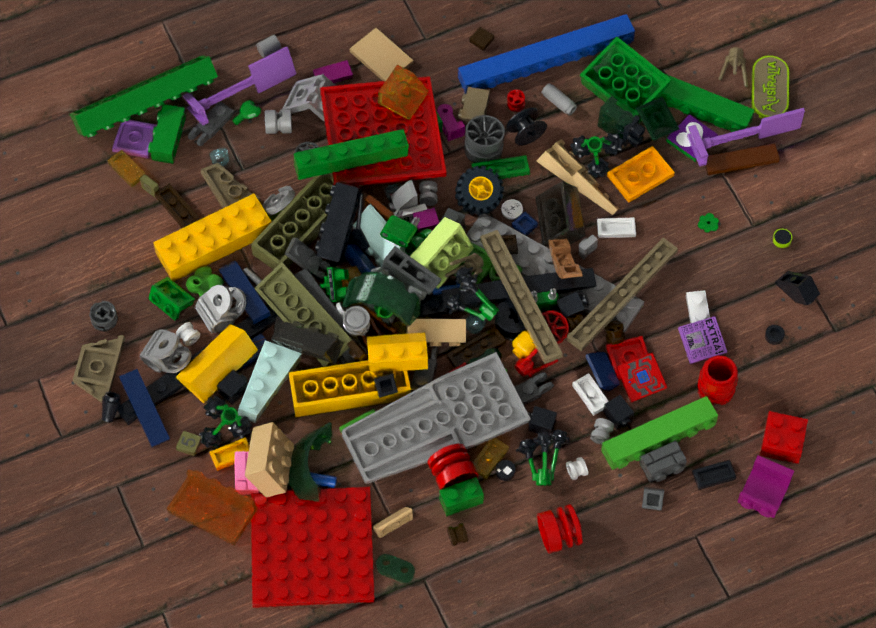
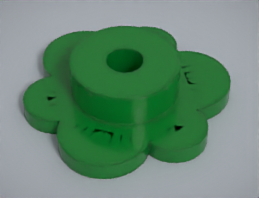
(708, 223)

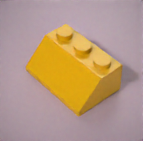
(397, 352)

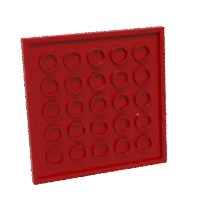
(354, 113)
(312, 549)

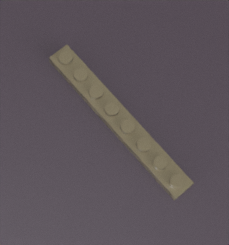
(622, 294)
(521, 297)

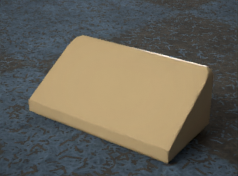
(393, 522)

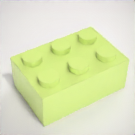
(443, 246)

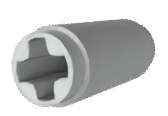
(559, 99)

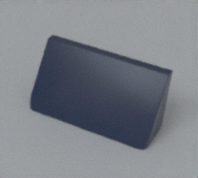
(357, 257)
(603, 370)

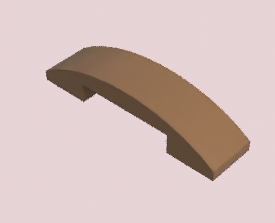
(563, 260)

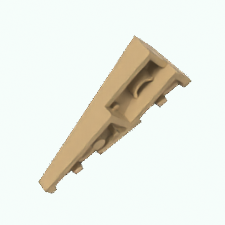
(567, 168)

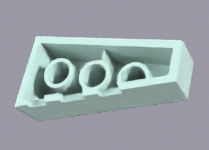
(267, 378)

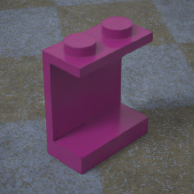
(765, 487)

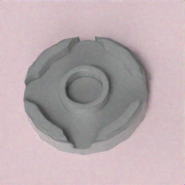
(276, 203)

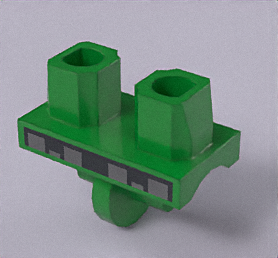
(333, 283)

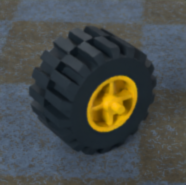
(479, 190)

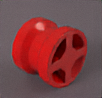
(513, 97)

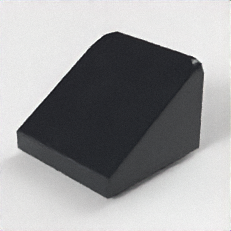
(385, 385)

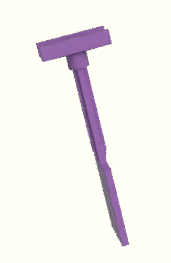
(264, 75)
(769, 126)

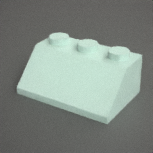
(372, 225)

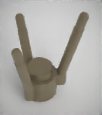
(735, 59)
(470, 261)

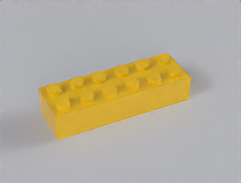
(212, 237)
(340, 388)

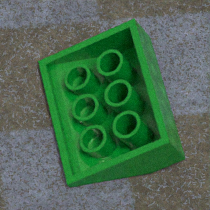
(625, 76)

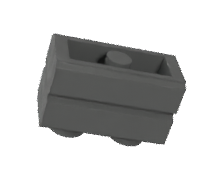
(663, 462)

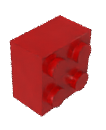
(783, 437)

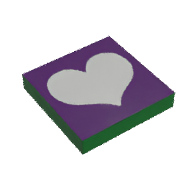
(680, 140)

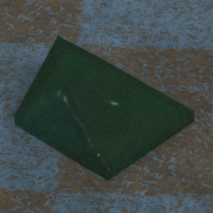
(657, 119)

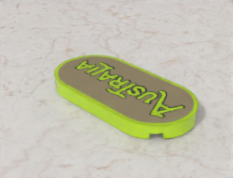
(770, 86)

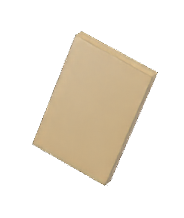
(380, 54)

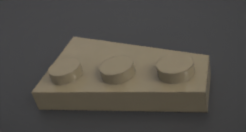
(224, 186)

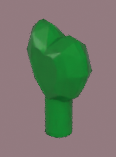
(247, 111)

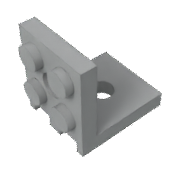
(307, 95)

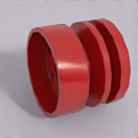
(452, 466)
(563, 527)

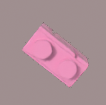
(242, 484)

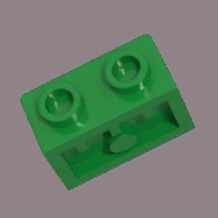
(170, 297)

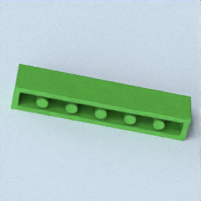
(659, 432)

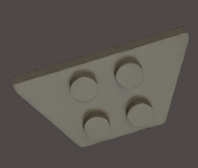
(98, 366)

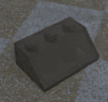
(560, 214)
(309, 341)

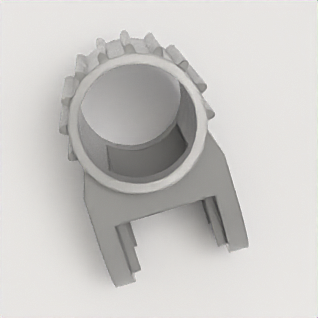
(216, 308)
(161, 355)

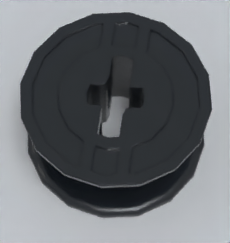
(524, 124)
(505, 324)

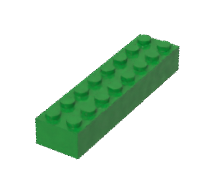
(144, 95)

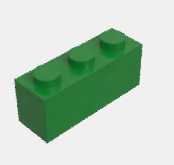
(167, 133)

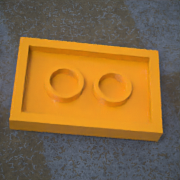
(640, 174)

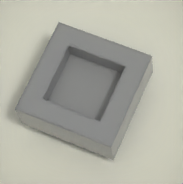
(587, 246)

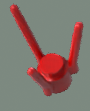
(525, 365)

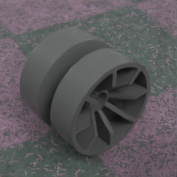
(484, 139)

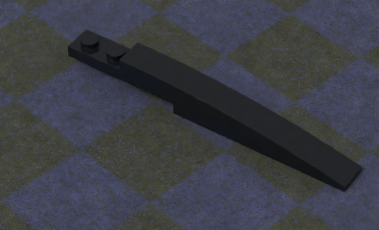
(496, 292)

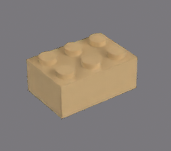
(269, 459)

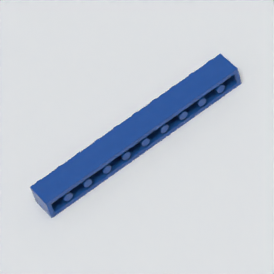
(545, 54)

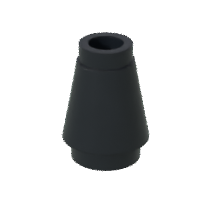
(110, 405)

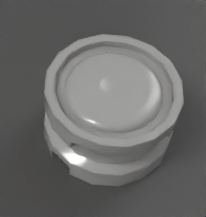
(356, 321)

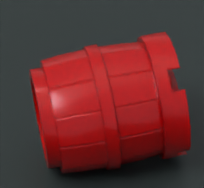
(718, 380)

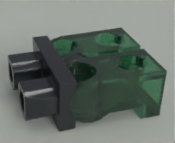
(617, 121)

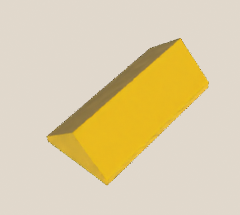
(225, 353)

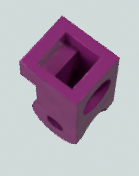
(451, 128)

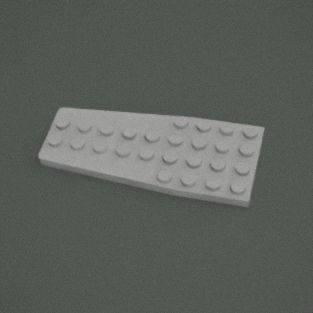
(455, 408)

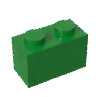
(461, 496)

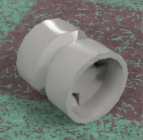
(278, 121)

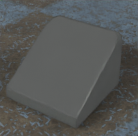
(653, 498)

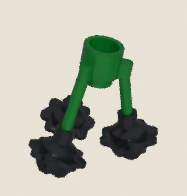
(583, 147)
(468, 283)
(229, 416)
(544, 439)

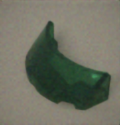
(383, 292)
(299, 473)

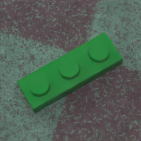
(507, 167)

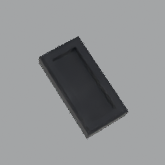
(714, 474)

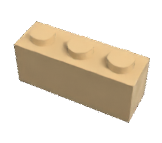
(440, 330)

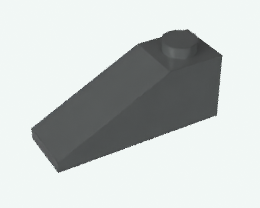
(410, 271)

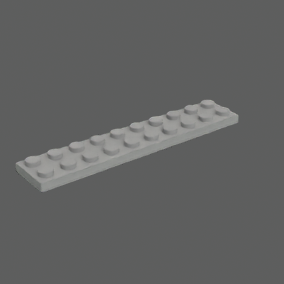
(537, 260)

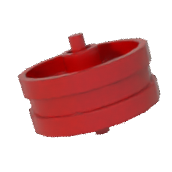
(553, 327)

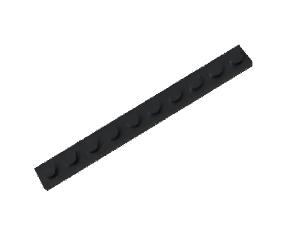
(169, 384)

